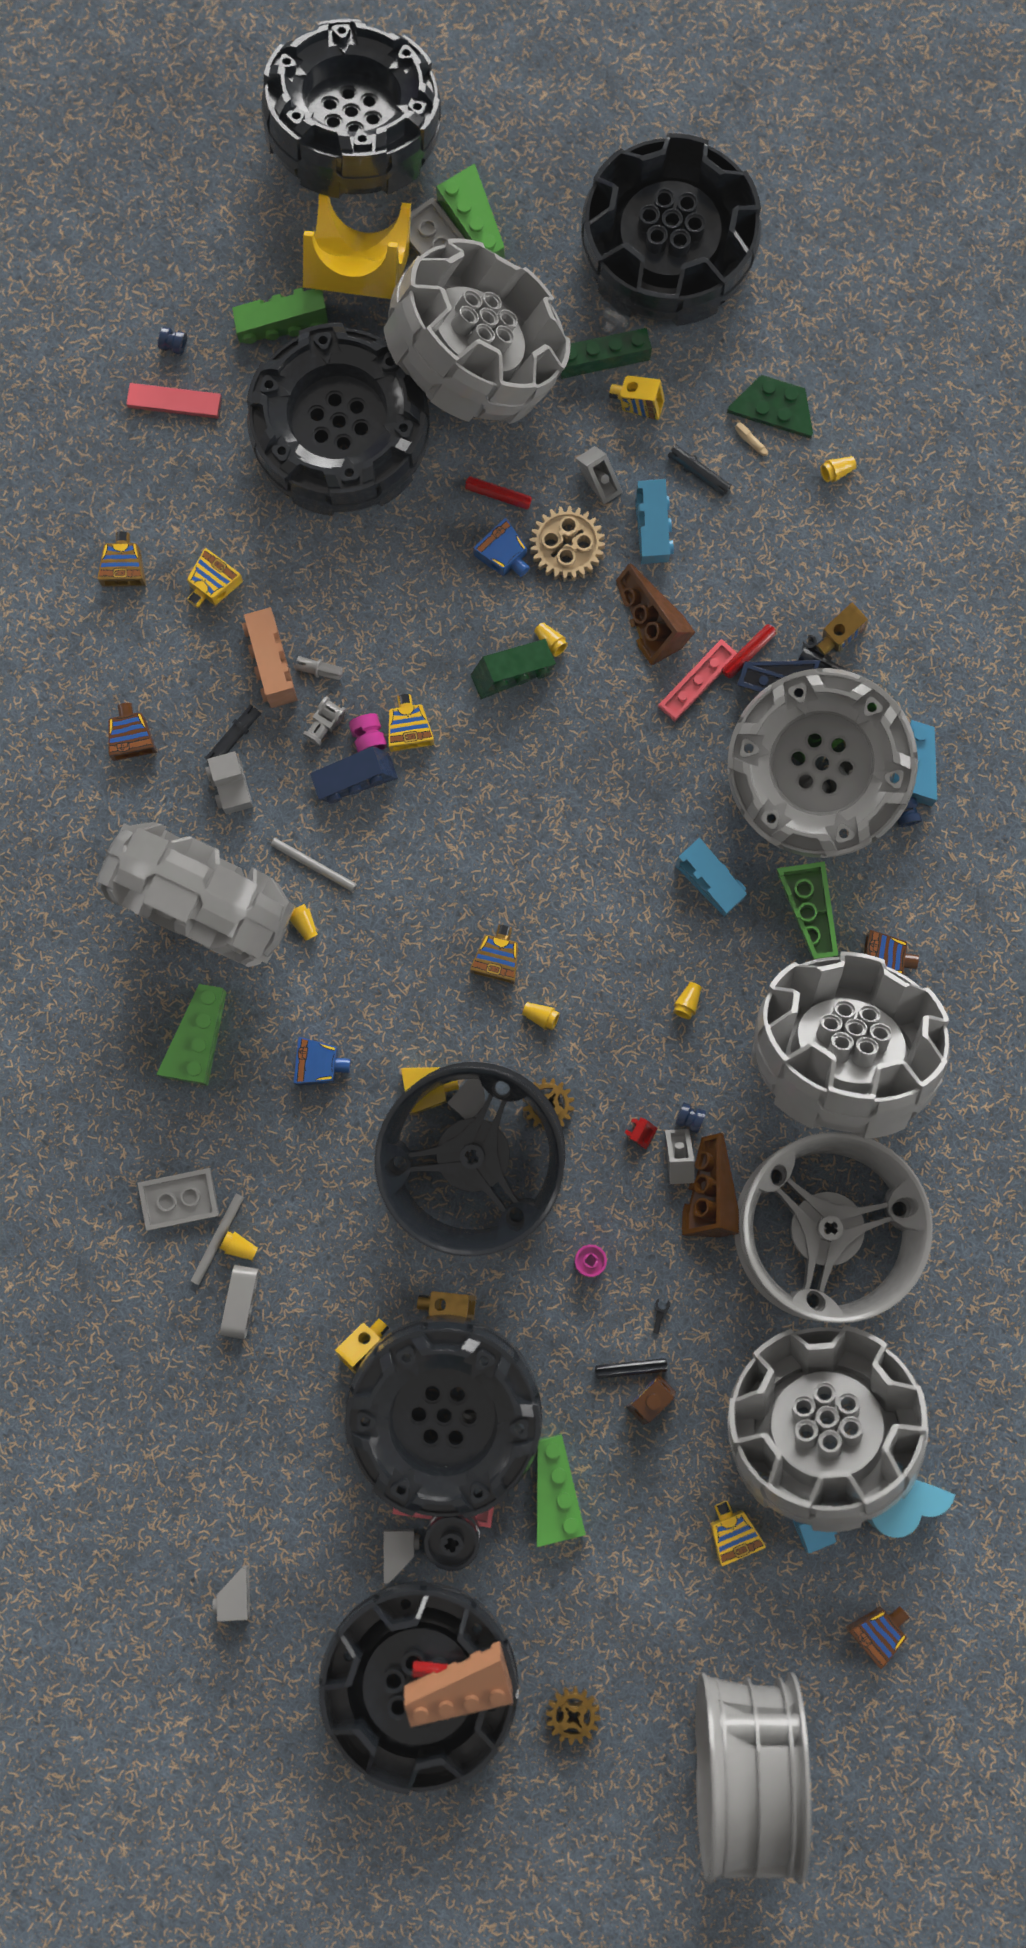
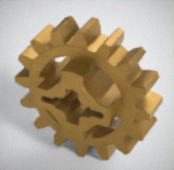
(557, 1091)
(565, 1723)

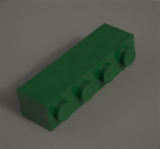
(608, 352)

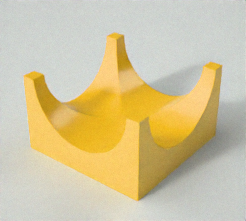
(355, 260)

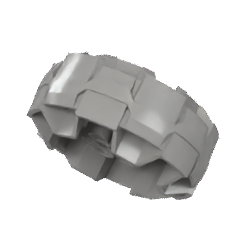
(476, 332)
(875, 745)
(195, 892)
(850, 1044)
(807, 1481)

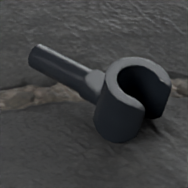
(813, 648)
(659, 1315)

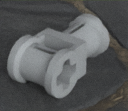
(325, 719)

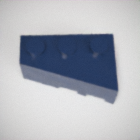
(761, 674)
(353, 774)

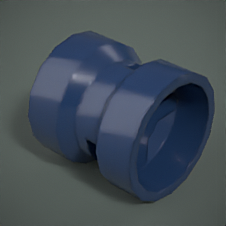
(172, 340)
(910, 815)
(689, 1117)

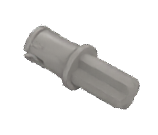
(319, 668)

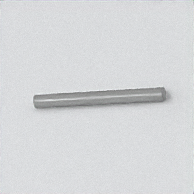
(313, 864)
(217, 1239)

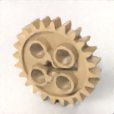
(581, 557)

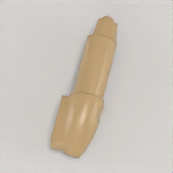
(747, 436)

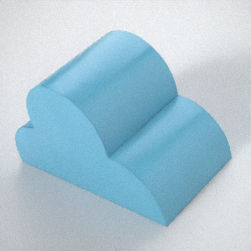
(907, 1512)

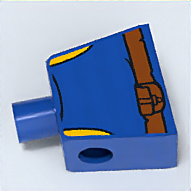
(503, 550)
(318, 1063)

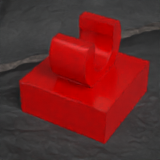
(642, 1132)

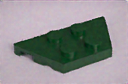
(775, 405)

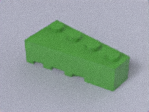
(279, 315)

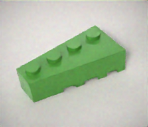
(469, 209)
(810, 901)
(195, 1041)
(556, 1497)

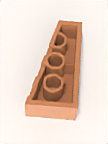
(270, 658)
(460, 1689)

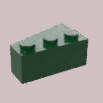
(512, 668)

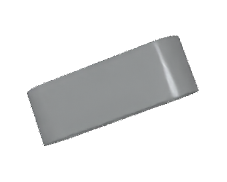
(239, 1302)

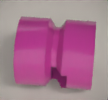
(367, 732)
(590, 1260)

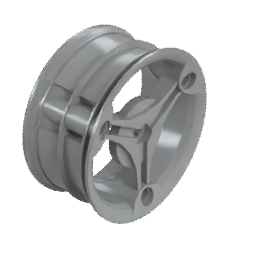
(849, 1227)
(752, 1779)

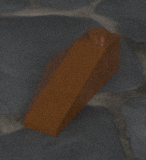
(657, 620)
(713, 1201)

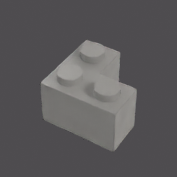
(229, 778)

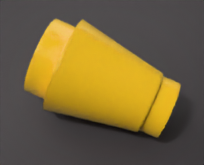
(837, 468)
(555, 641)
(303, 922)
(688, 1001)
(541, 1015)
(238, 1246)

